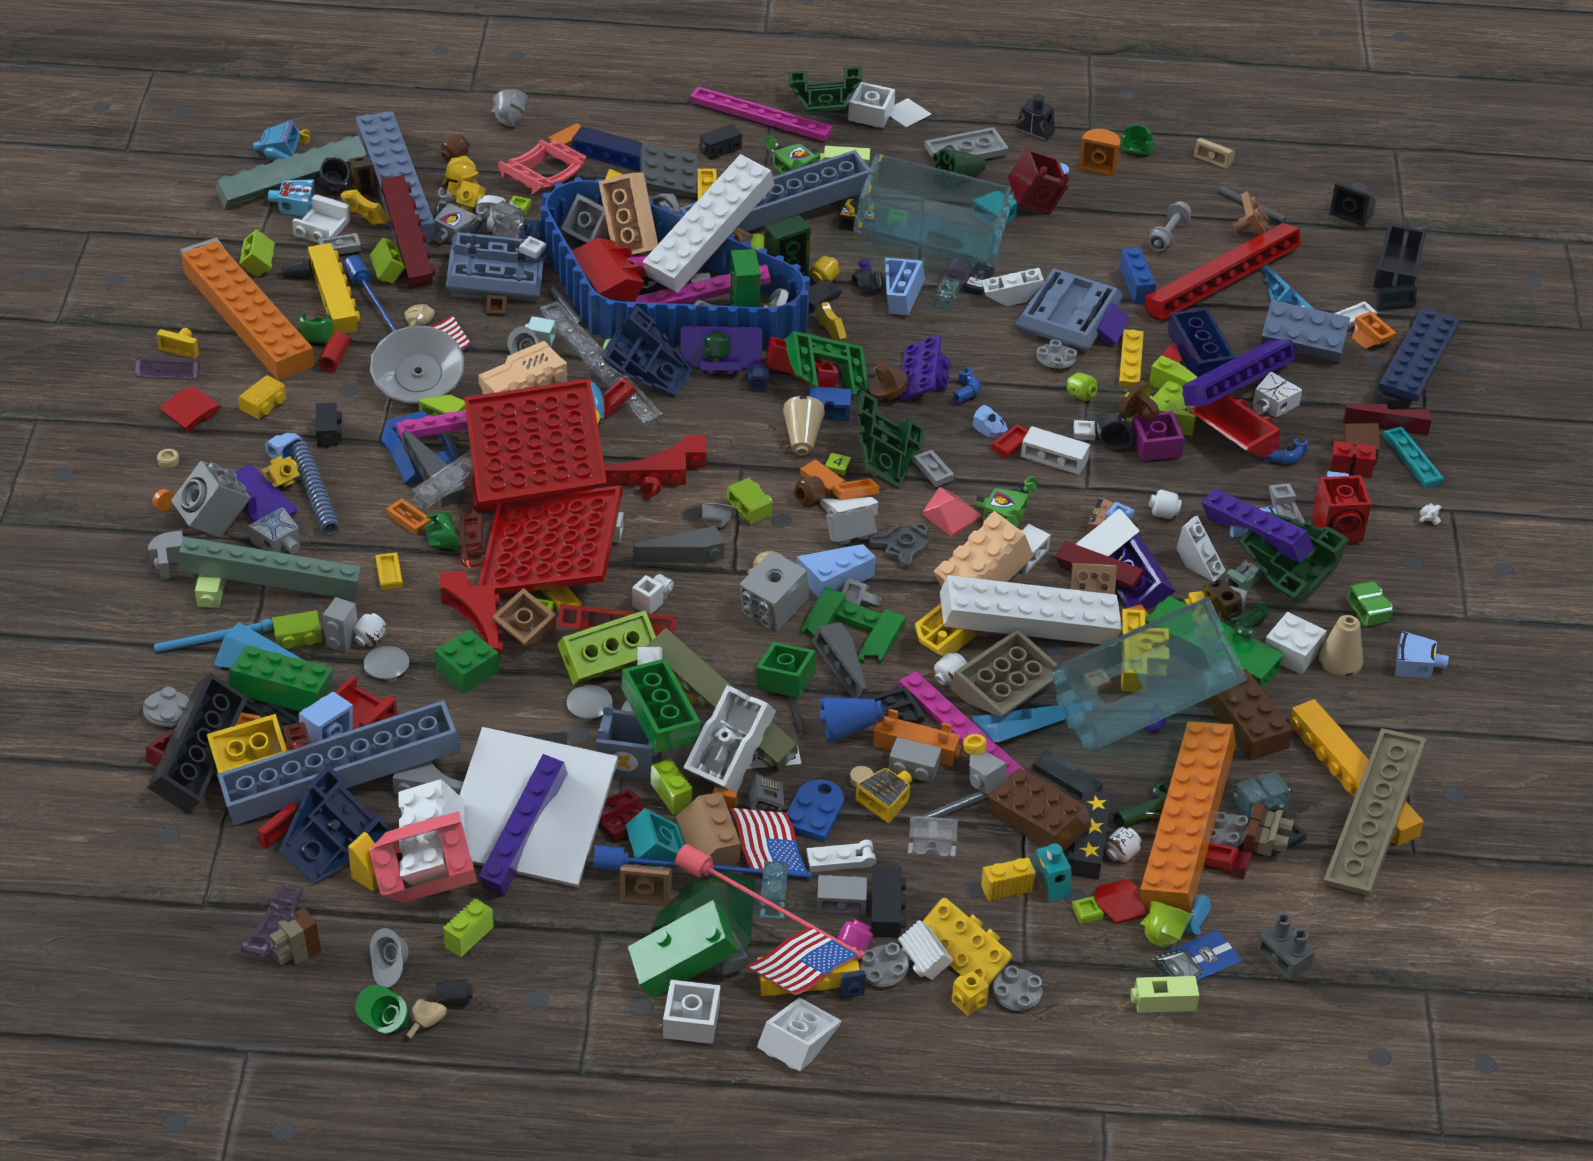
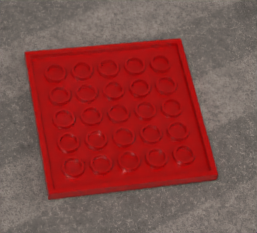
(535, 442)
(551, 541)

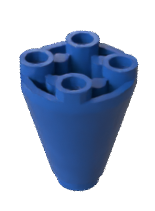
(848, 716)

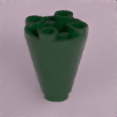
(958, 162)

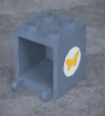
(624, 737)

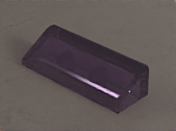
(167, 367)

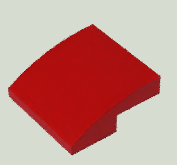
(190, 407)

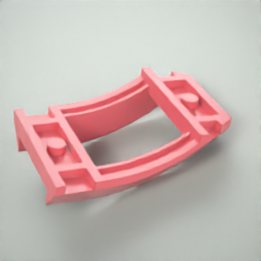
(520, 167)
(455, 851)

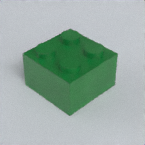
(466, 661)
(786, 669)

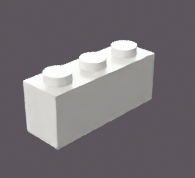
(1055, 450)

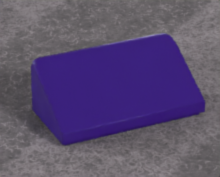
(1112, 324)

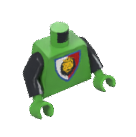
(790, 157)
(1008, 503)

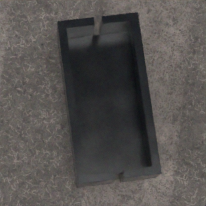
(1397, 261)

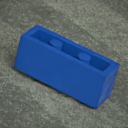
(1136, 274)

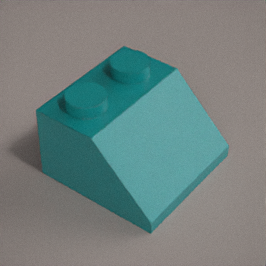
(654, 837)

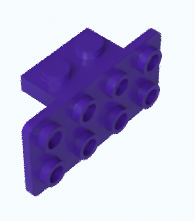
(744, 348)
(925, 367)
(264, 496)

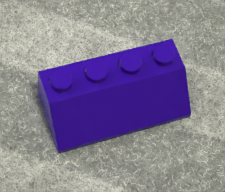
(1153, 585)

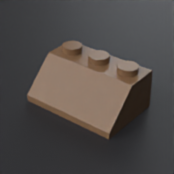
(710, 829)

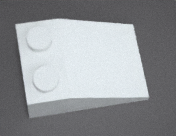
(797, 1033)

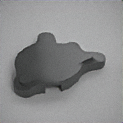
(902, 543)

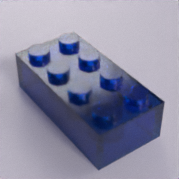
(1199, 340)

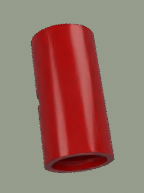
(334, 351)

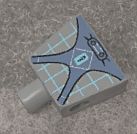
(276, 533)

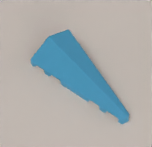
(1280, 290)
(236, 641)
(1018, 721)

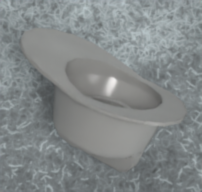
(521, 339)
(716, 514)
(387, 956)

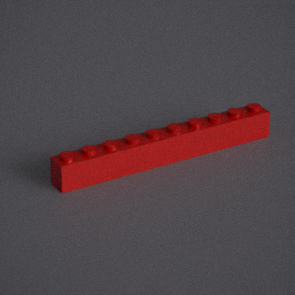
(1222, 271)

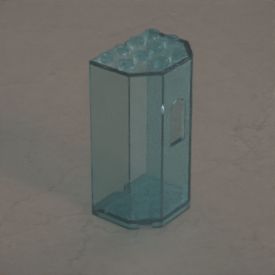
(933, 209)
(1175, 660)

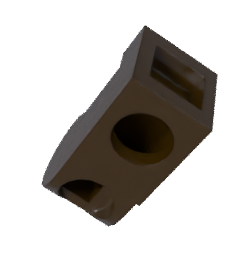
(1224, 599)

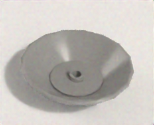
(412, 351)

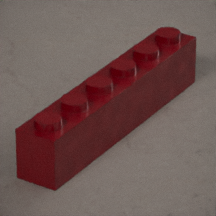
(407, 232)

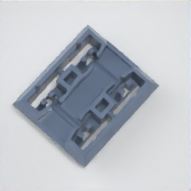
(493, 268)
(1067, 309)

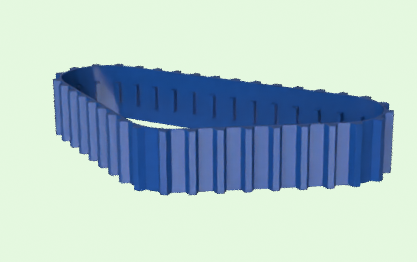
(607, 314)

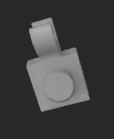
(857, 593)

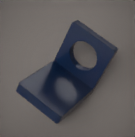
(531, 229)
(852, 984)

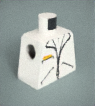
(1276, 396)

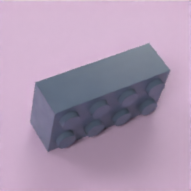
(1312, 330)

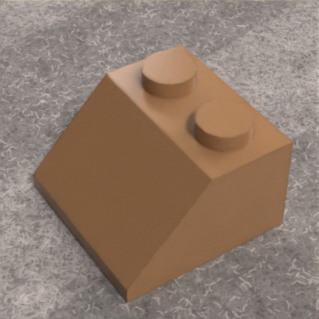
(526, 618)
(645, 884)

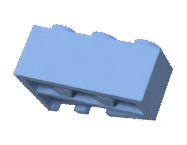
(903, 284)
(834, 566)

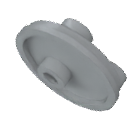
(165, 707)

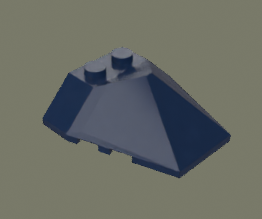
(646, 355)
(326, 826)

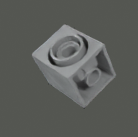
(211, 498)
(774, 591)

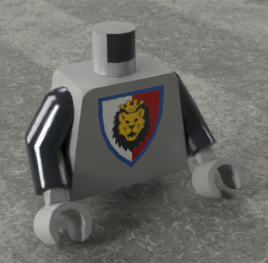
(453, 219)

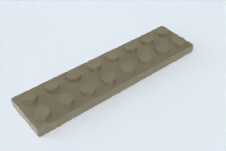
(1375, 812)

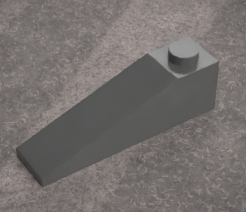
(428, 465)
(687, 547)
(840, 654)

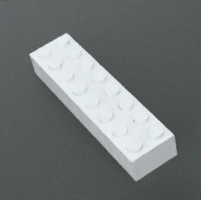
(708, 223)
(1030, 609)

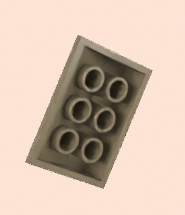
(1004, 675)

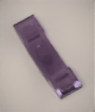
(282, 908)

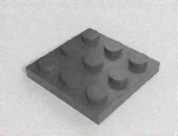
(669, 170)

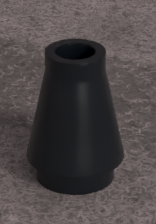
(299, 268)

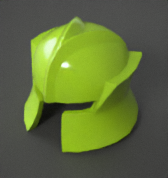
(1165, 924)

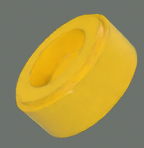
(974, 744)

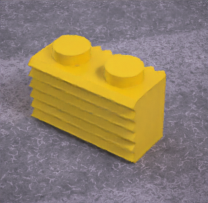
(262, 397)
(1008, 879)

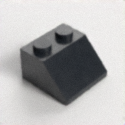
(1352, 204)

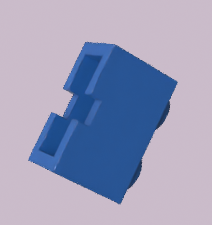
(835, 401)

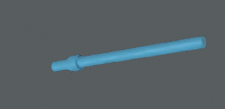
(265, 625)

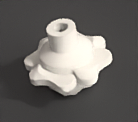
(1430, 513)

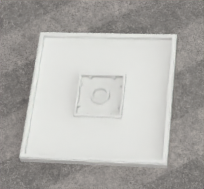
(567, 825)

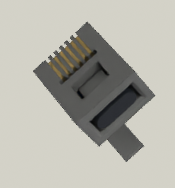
(765, 794)

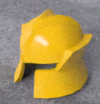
(460, 169)

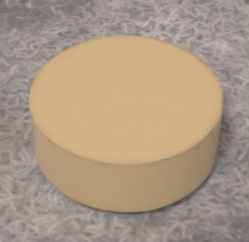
(168, 458)
(859, 773)

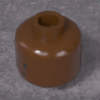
(454, 147)
(810, 490)

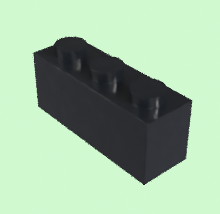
(887, 901)

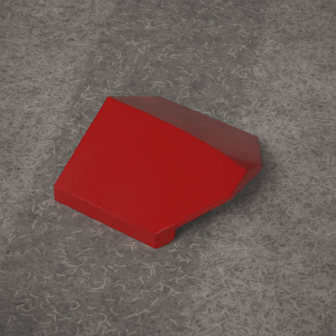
(1120, 901)

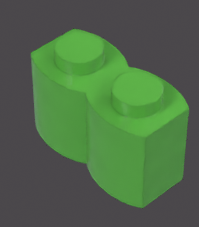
(1369, 603)

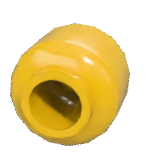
(825, 269)

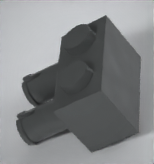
(1286, 948)

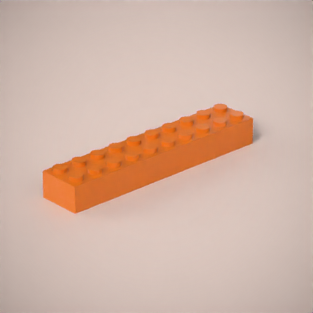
(248, 310)
(1189, 815)

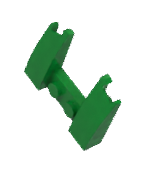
(804, 347)
(883, 628)

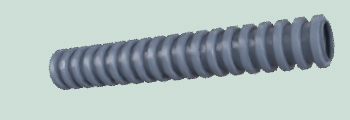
(315, 488)

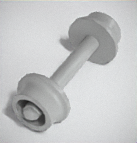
(1161, 237)

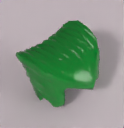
(1137, 140)
(316, 329)
(442, 531)

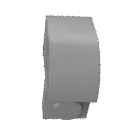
(165, 550)

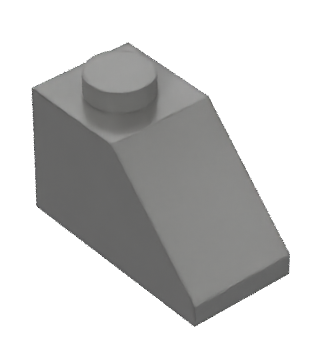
(986, 771)

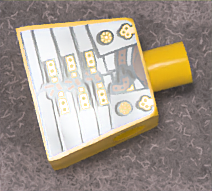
(884, 793)

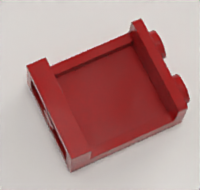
(366, 707)

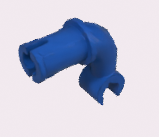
(970, 390)
(1286, 456)

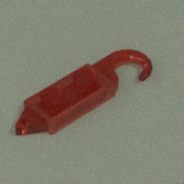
(471, 538)

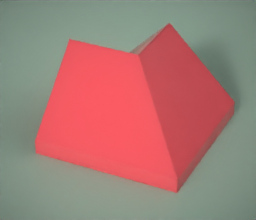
(950, 512)

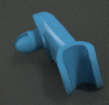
(1201, 909)

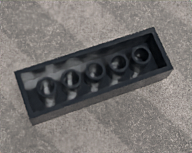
(188, 758)

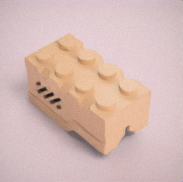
(515, 375)
(989, 554)

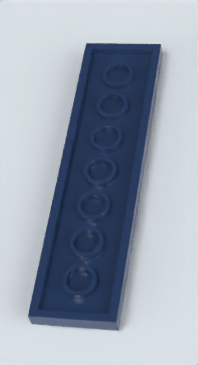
(1419, 354)

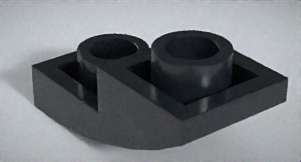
(822, 292)

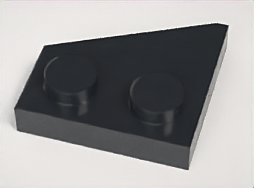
(901, 701)

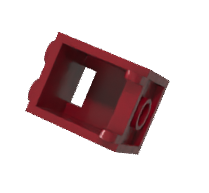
(1038, 181)

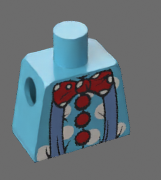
(294, 197)

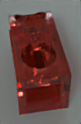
(296, 735)

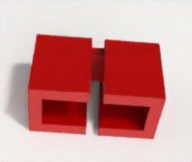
(1363, 461)

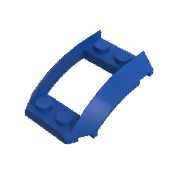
(405, 466)

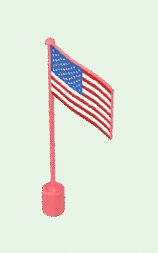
(797, 961)

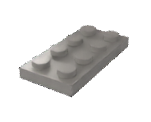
(982, 142)

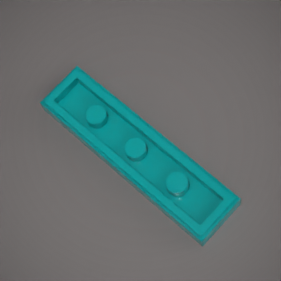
(1413, 457)

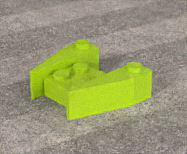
(1169, 378)

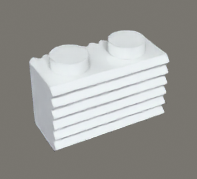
(925, 950)

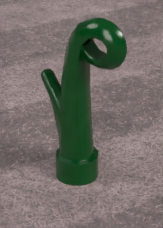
(1245, 622)
(1126, 817)

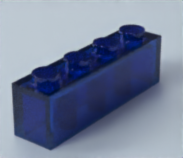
(607, 148)

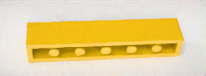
(333, 288)

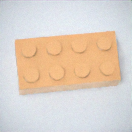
(629, 212)

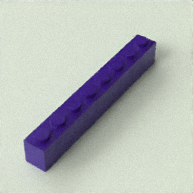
(1238, 372)

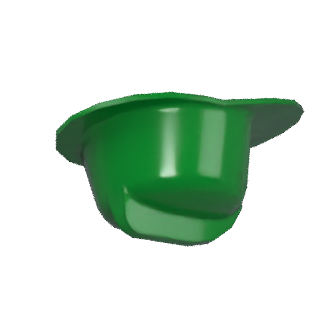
(382, 1009)

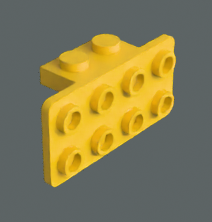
(967, 942)

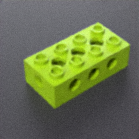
(594, 640)

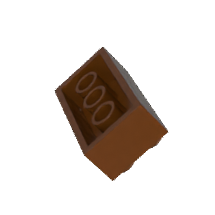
(1256, 720)
(1039, 810)

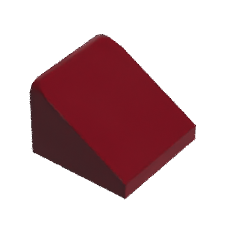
(1241, 865)

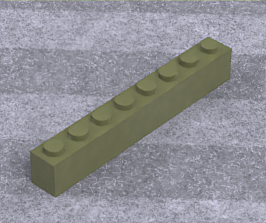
(708, 687)

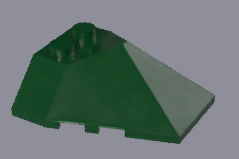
(825, 96)
(885, 444)
(1289, 576)
(730, 899)

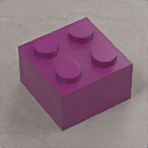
(1157, 438)

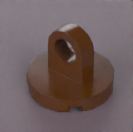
(888, 382)
(1138, 401)

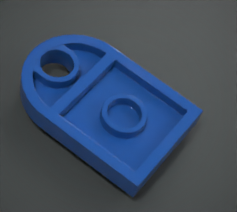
(814, 812)

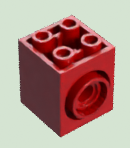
(1343, 506)

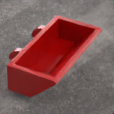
(610, 270)
(1241, 425)

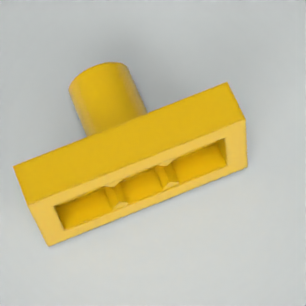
(179, 343)

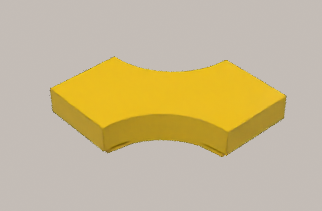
(371, 211)
(830, 321)

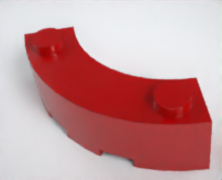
(778, 359)

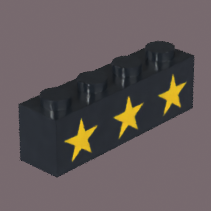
(1089, 847)

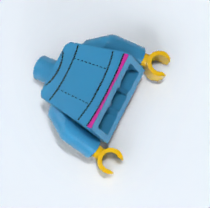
(281, 141)

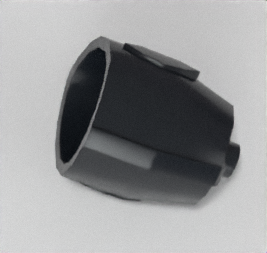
(334, 175)
(1113, 429)

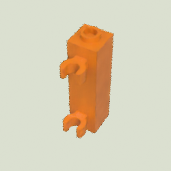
(890, 728)

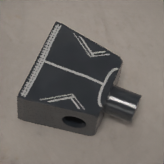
(1036, 119)

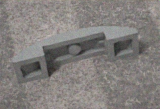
(1283, 500)

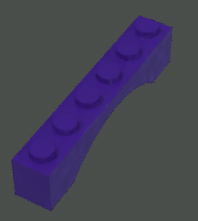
(1284, 536)
(506, 854)

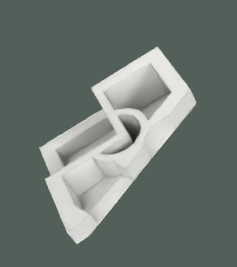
(838, 505)

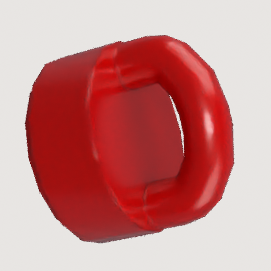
(650, 486)

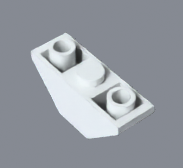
(1014, 287)
(1198, 551)

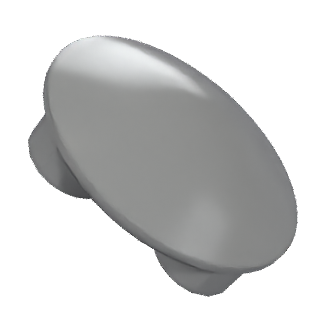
(1056, 355)
(386, 663)
(588, 702)
(1229, 829)
(884, 965)
(1017, 989)

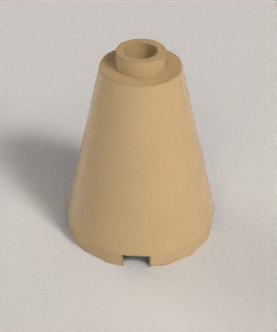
(803, 422)
(1343, 648)

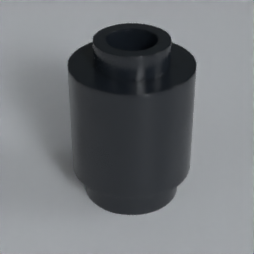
(454, 992)

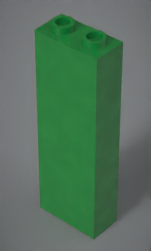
(1258, 658)

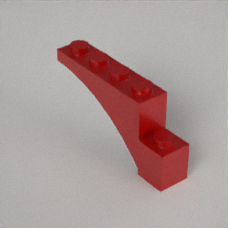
(666, 466)
(475, 603)
(588, 617)

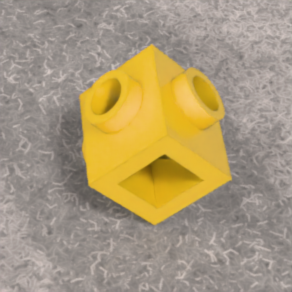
(468, 195)
(281, 471)
(970, 993)

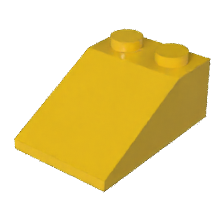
(246, 743)

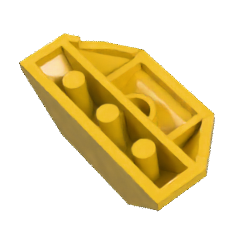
(940, 638)

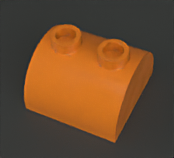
(1099, 151)

